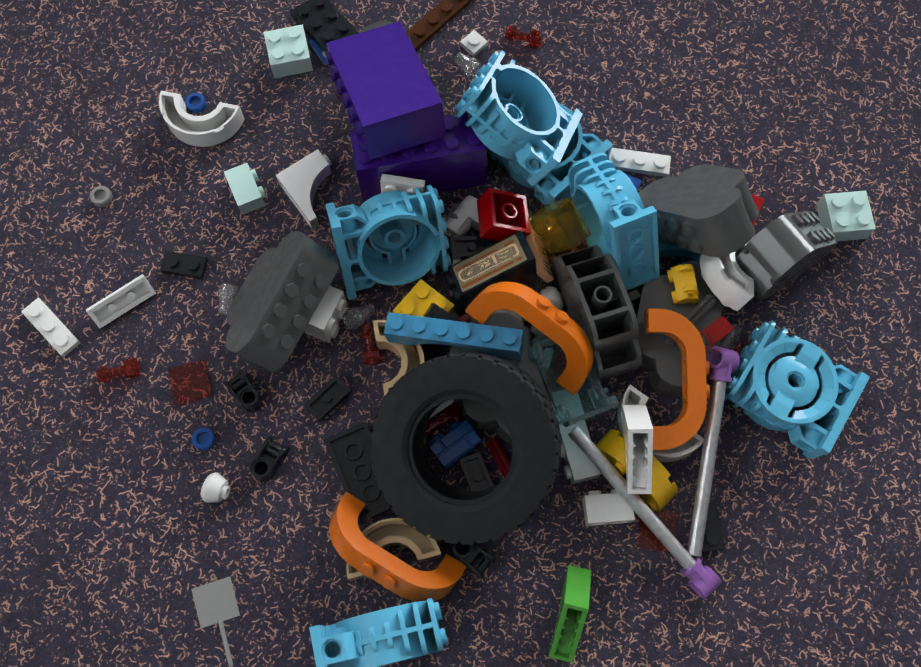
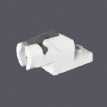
(463, 217)

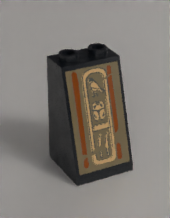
(502, 262)

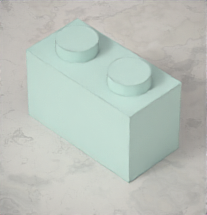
(244, 188)

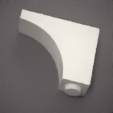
(302, 181)
(638, 448)

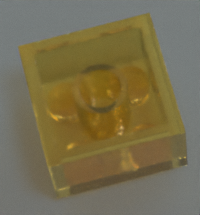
(559, 226)

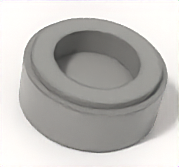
(101, 196)

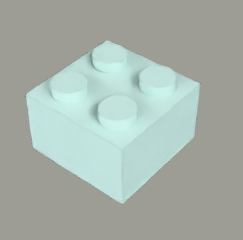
(288, 51)
(846, 215)

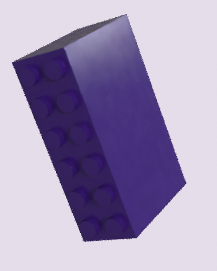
(385, 90)
(445, 163)

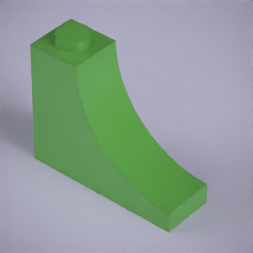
(571, 614)

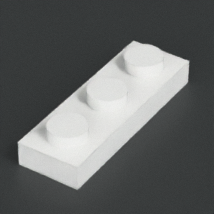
(640, 162)
(120, 301)
(51, 327)

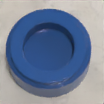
(196, 103)
(203, 439)

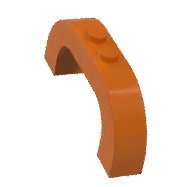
(547, 319)
(694, 373)
(382, 565)

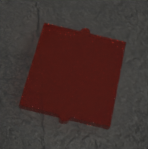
(189, 382)
(648, 540)

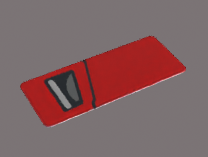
(715, 332)

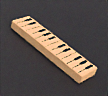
(542, 264)

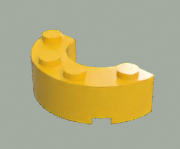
(662, 490)

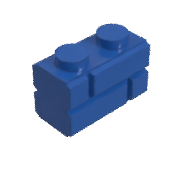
(455, 444)

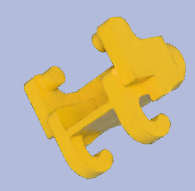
(685, 284)

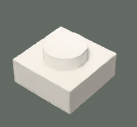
(474, 43)

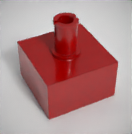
(502, 214)

